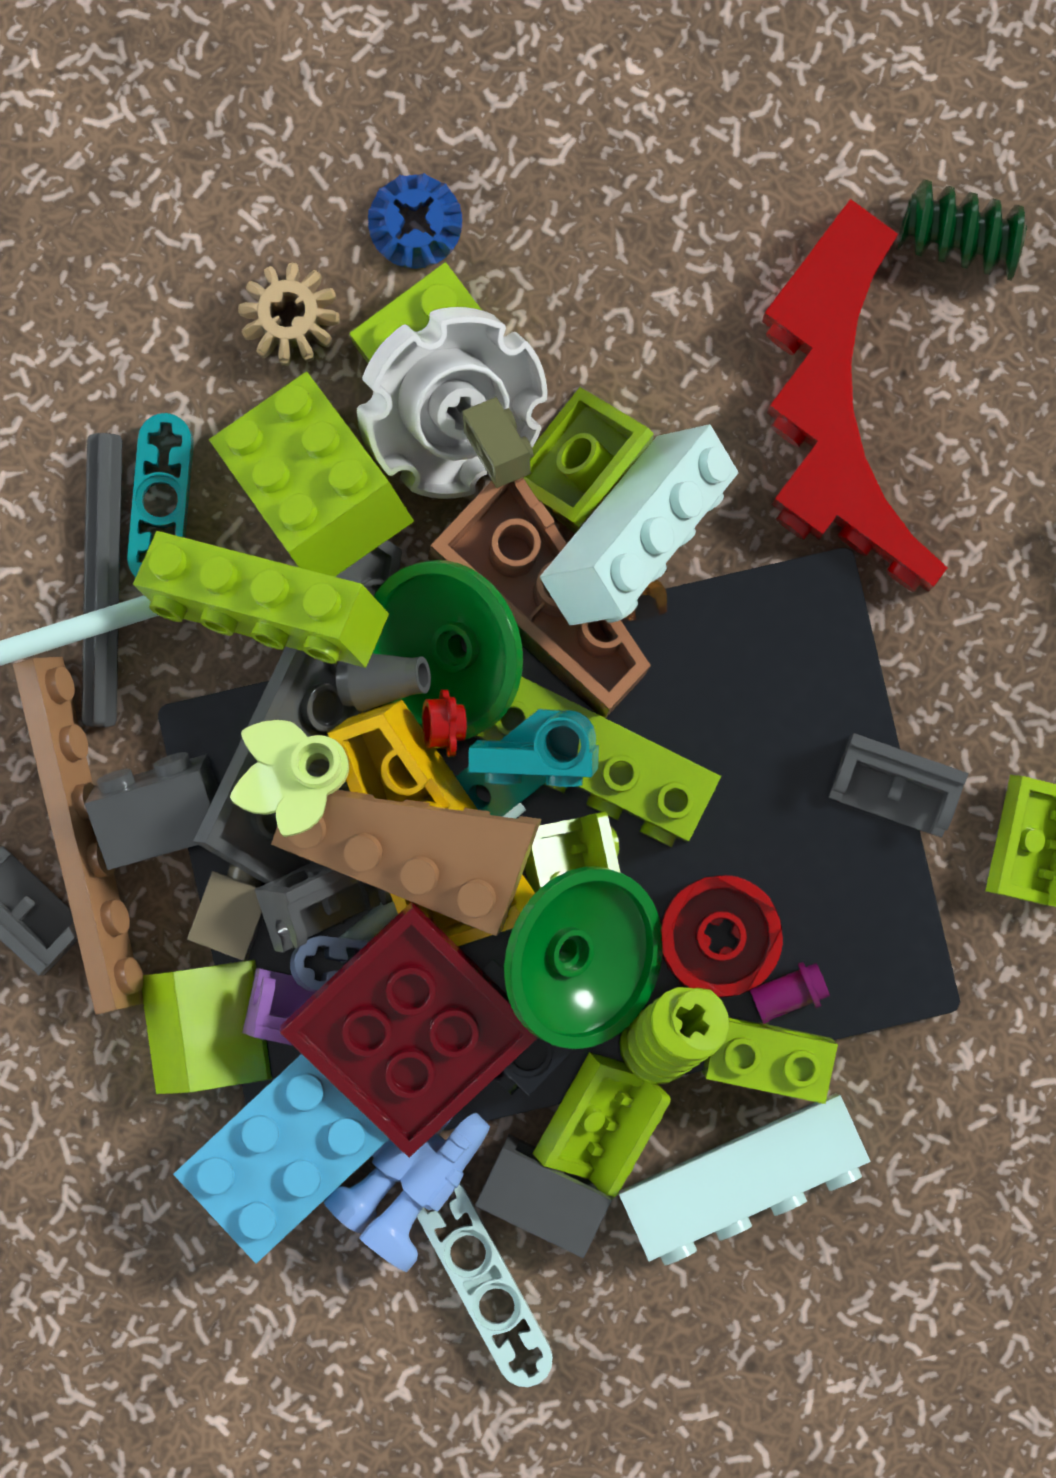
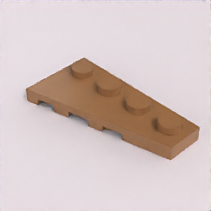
(429, 855)

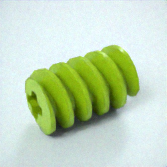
(674, 1034)

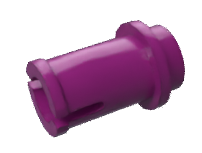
(790, 992)

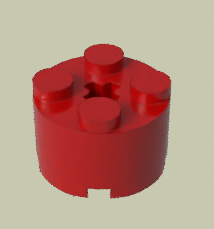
(753, 925)

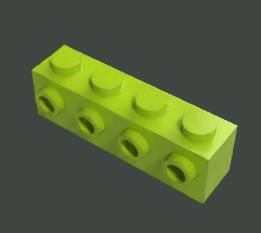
(261, 599)
(631, 770)

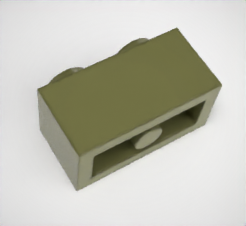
(497, 442)

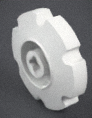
(425, 384)

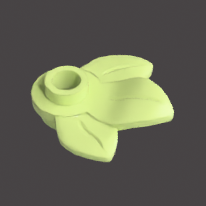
(281, 776)

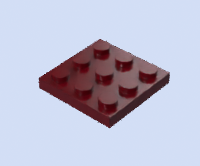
(409, 1030)

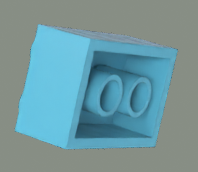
(280, 1158)

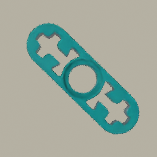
(150, 454)

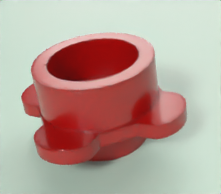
(443, 723)

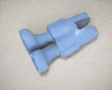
(426, 1182)

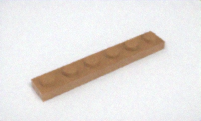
(66, 783)

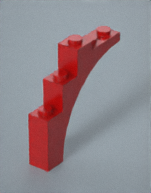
(835, 482)

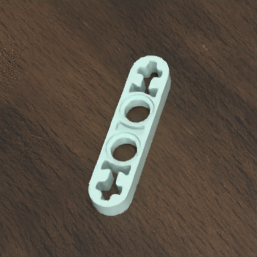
(476, 1282)

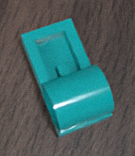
(507, 760)

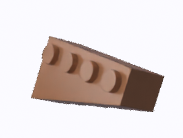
(511, 543)

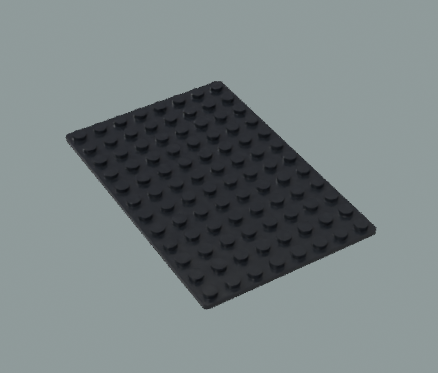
(764, 688)

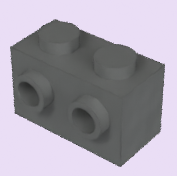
(151, 810)

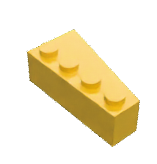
(395, 765)

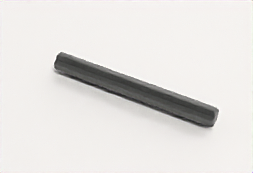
(101, 576)

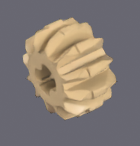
(275, 299)

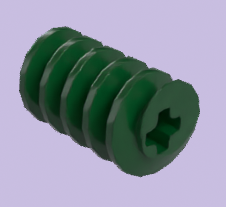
(964, 228)

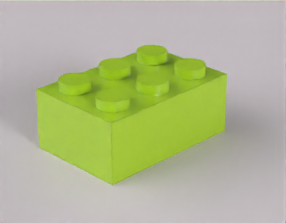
(311, 479)

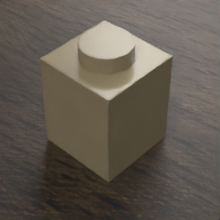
(228, 914)

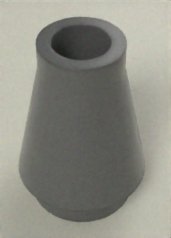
(382, 681)

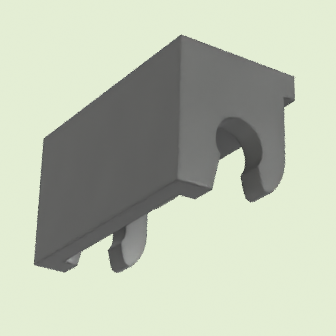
(897, 785)
(311, 902)
(32, 917)
(542, 1199)

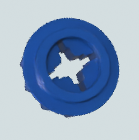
(416, 248)

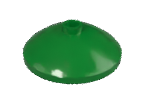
(429, 613)
(605, 962)

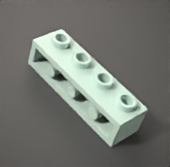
(639, 526)
(743, 1178)

